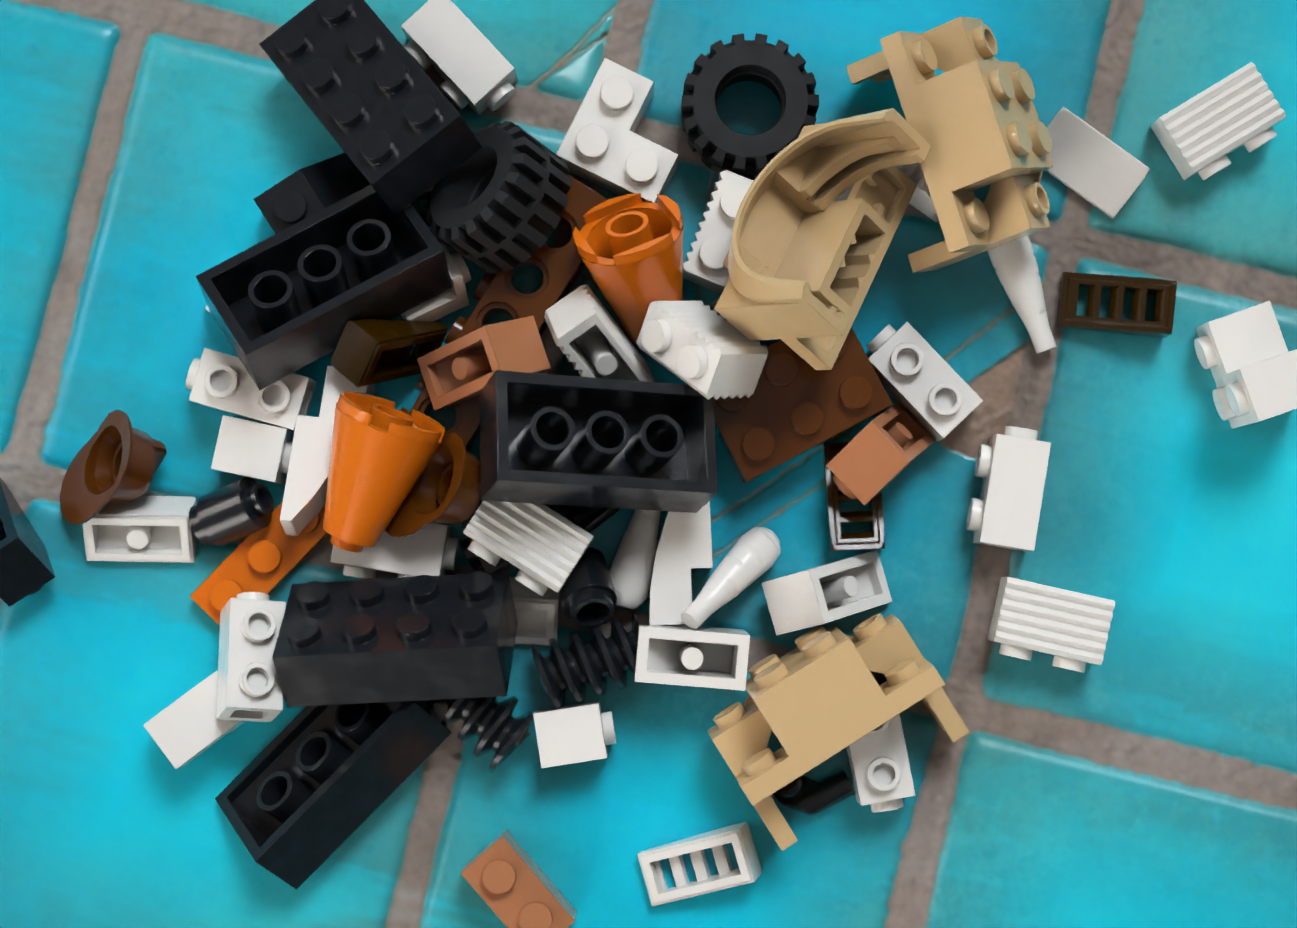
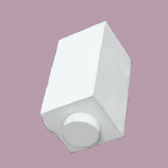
(461, 54)
(921, 380)
(225, 385)
(1011, 490)
(418, 554)
(246, 671)
(881, 767)

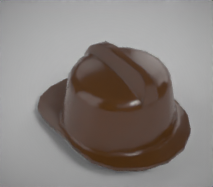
(108, 468)
(444, 492)

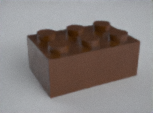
(797, 407)

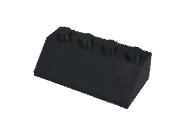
(326, 780)

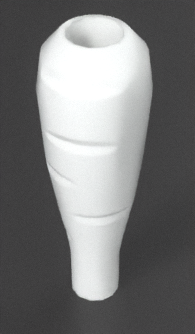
(1021, 281)
(635, 559)
(742, 565)

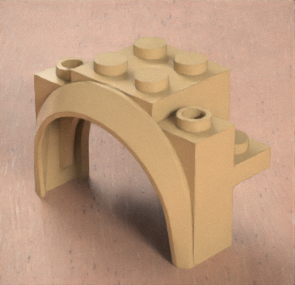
(978, 132)
(808, 260)
(820, 704)

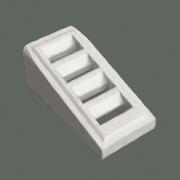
(744, 850)

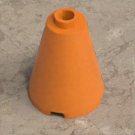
(633, 254)
(373, 466)

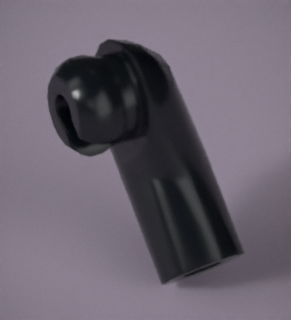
(813, 796)

